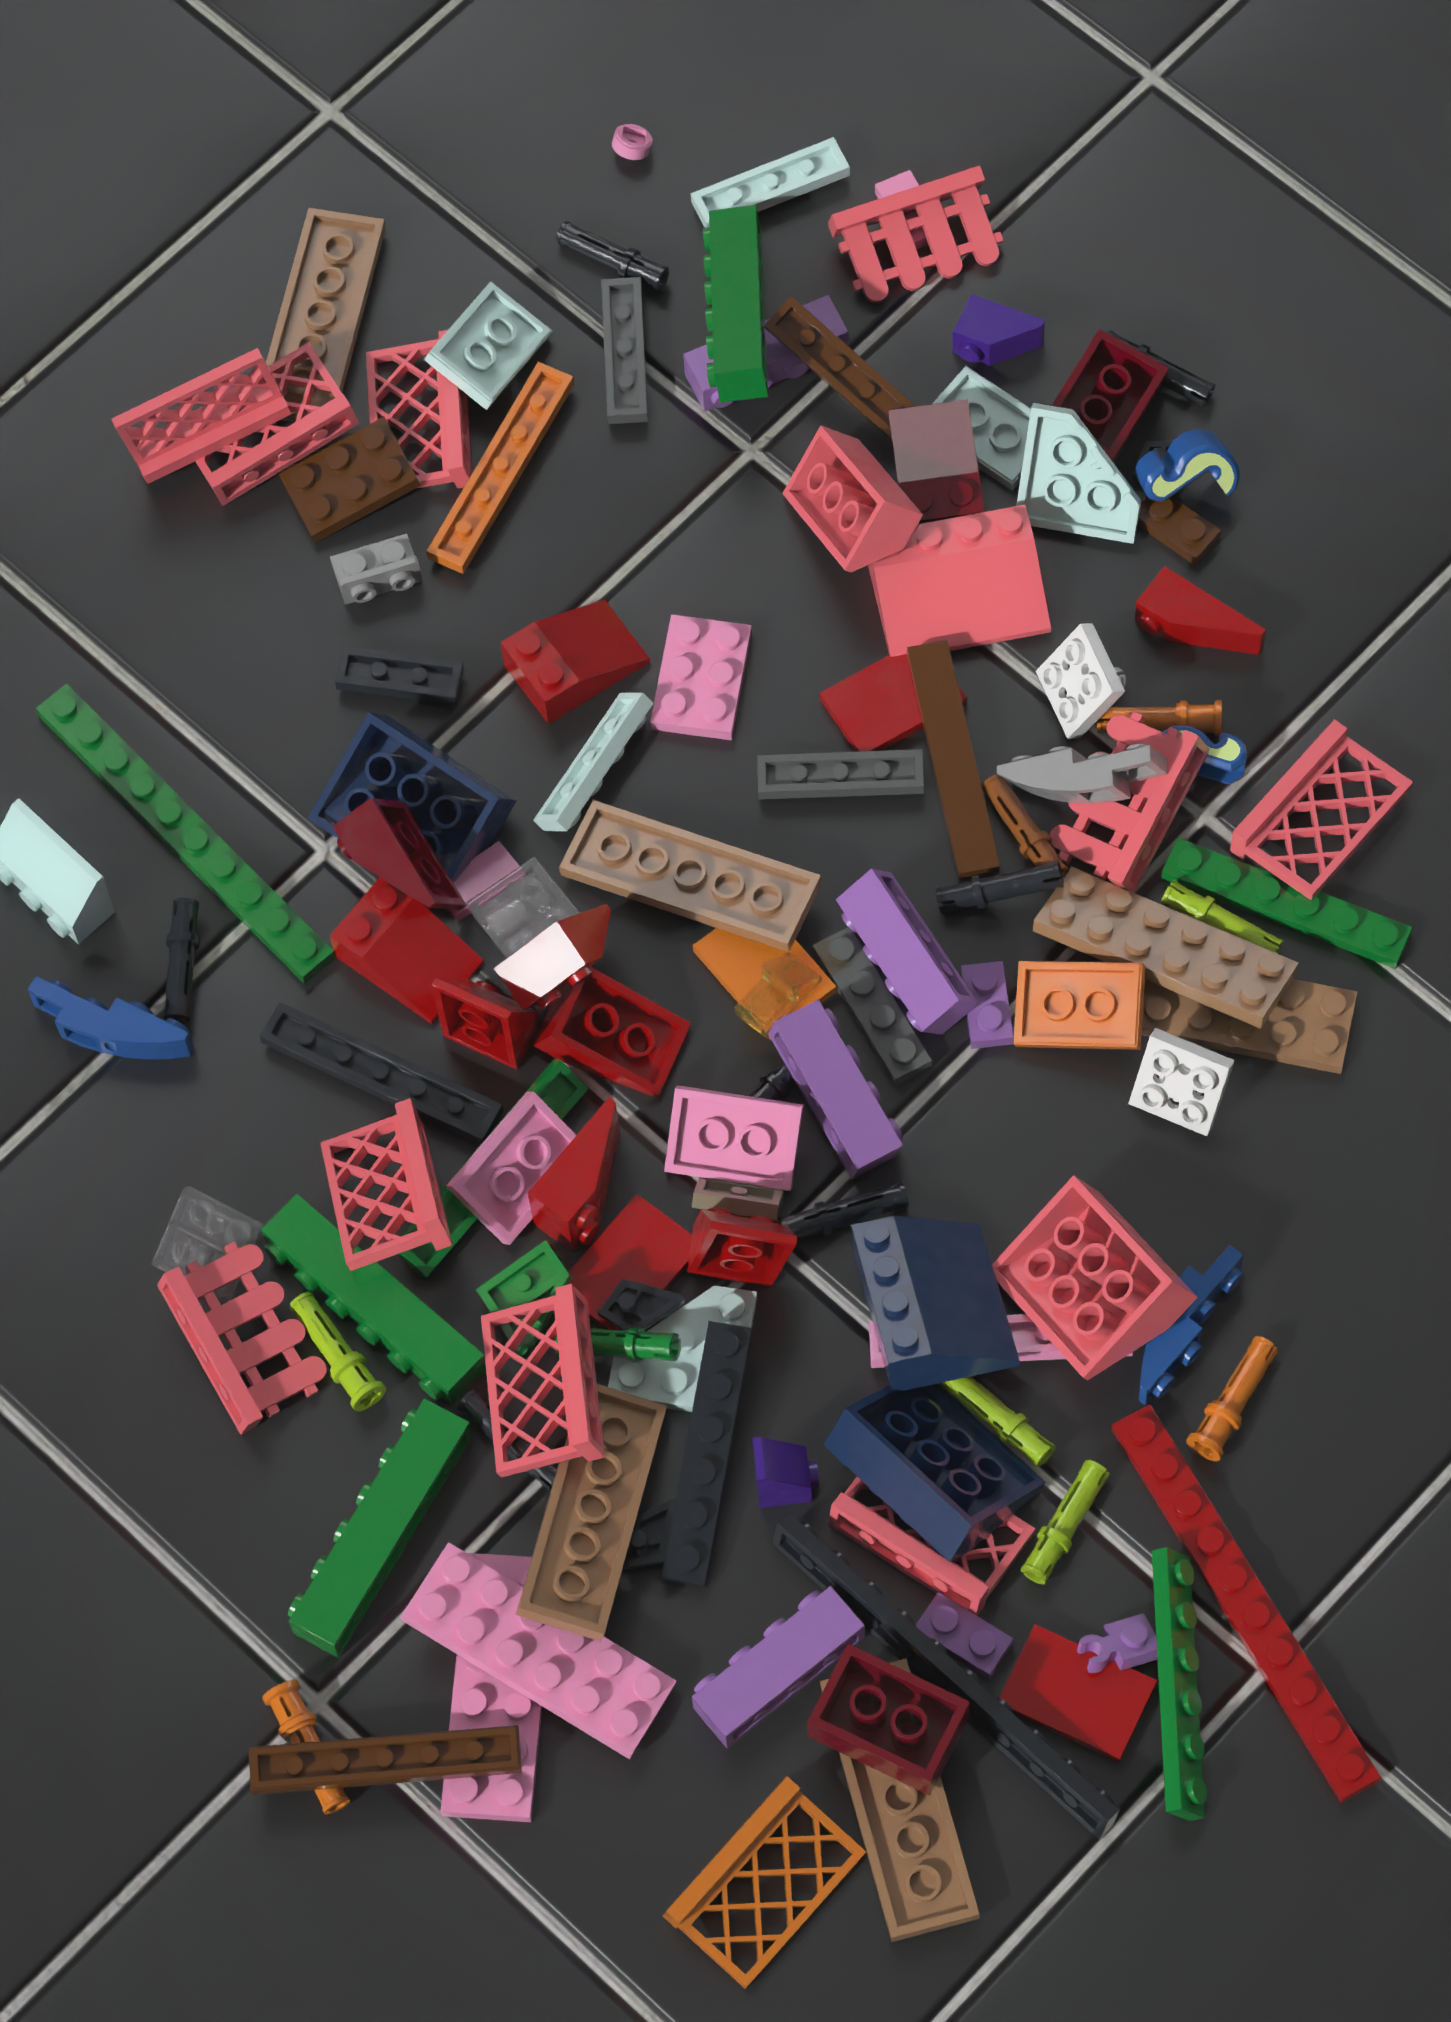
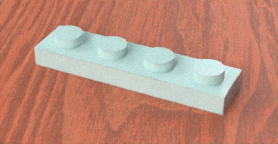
(775, 180)
(593, 761)

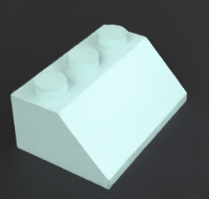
(52, 875)

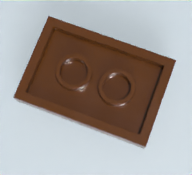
(349, 479)

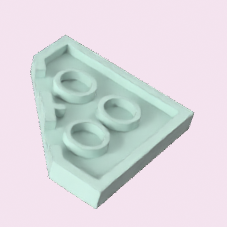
(1072, 481)
(676, 1381)

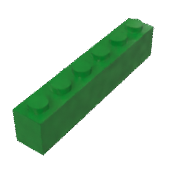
(736, 303)
(374, 1301)
(380, 1527)

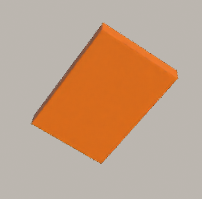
(738, 964)
(1079, 1005)

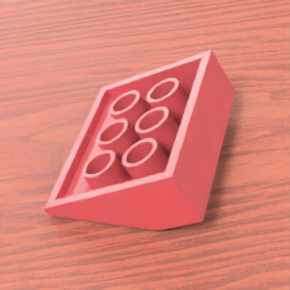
(963, 583)
(1090, 1280)

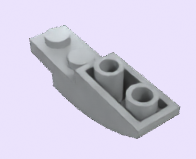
(1074, 779)

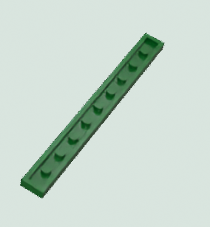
(186, 834)

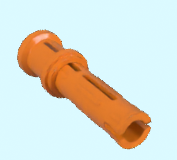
(1202, 717)
(1224, 1413)
(298, 1727)

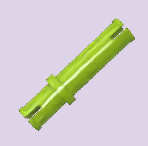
(1205, 910)
(1010, 1426)
(1057, 1535)

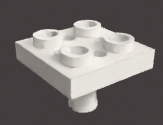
(1089, 681)
(1182, 1071)

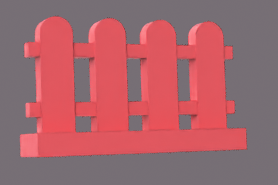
(896, 231)
(1145, 828)
(226, 1366)

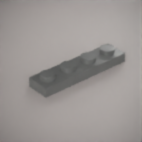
(624, 350)
(840, 774)
(872, 1006)

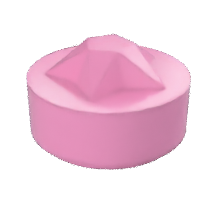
(632, 141)

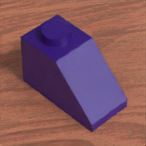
(995, 332)
(783, 1472)

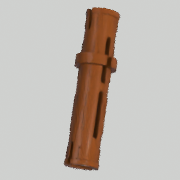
(1033, 842)

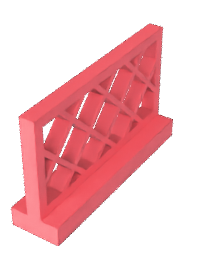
(450, 402)
(199, 433)
(287, 443)
(1298, 784)
(420, 1185)
(577, 1383)
(919, 1559)

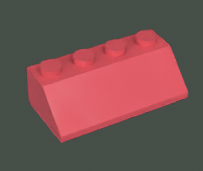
(850, 501)

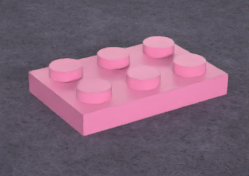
(701, 677)
(733, 1138)
(509, 1164)

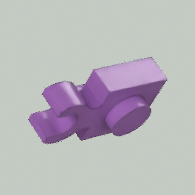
(1125, 1641)

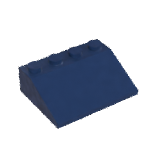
(447, 800)
(932, 1300)
(933, 1465)

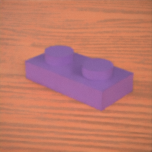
(990, 1020)
(965, 1635)

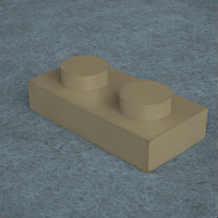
(737, 1198)

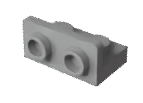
(376, 569)

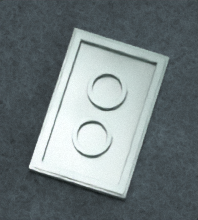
(488, 345)
(997, 425)

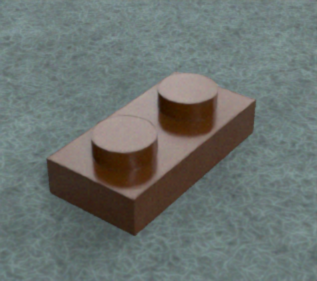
(1178, 528)

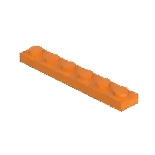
(500, 468)

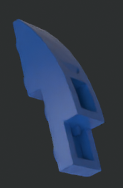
(120, 1031)
(1182, 1340)

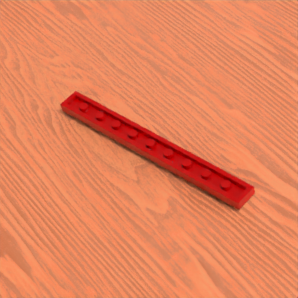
(1246, 1604)

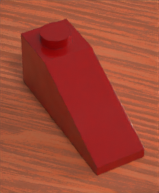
(1193, 617)

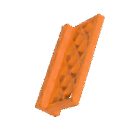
(732, 1859)

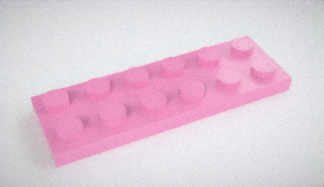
(569, 1674)
(484, 1703)

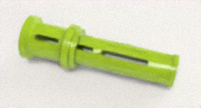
(346, 1365)

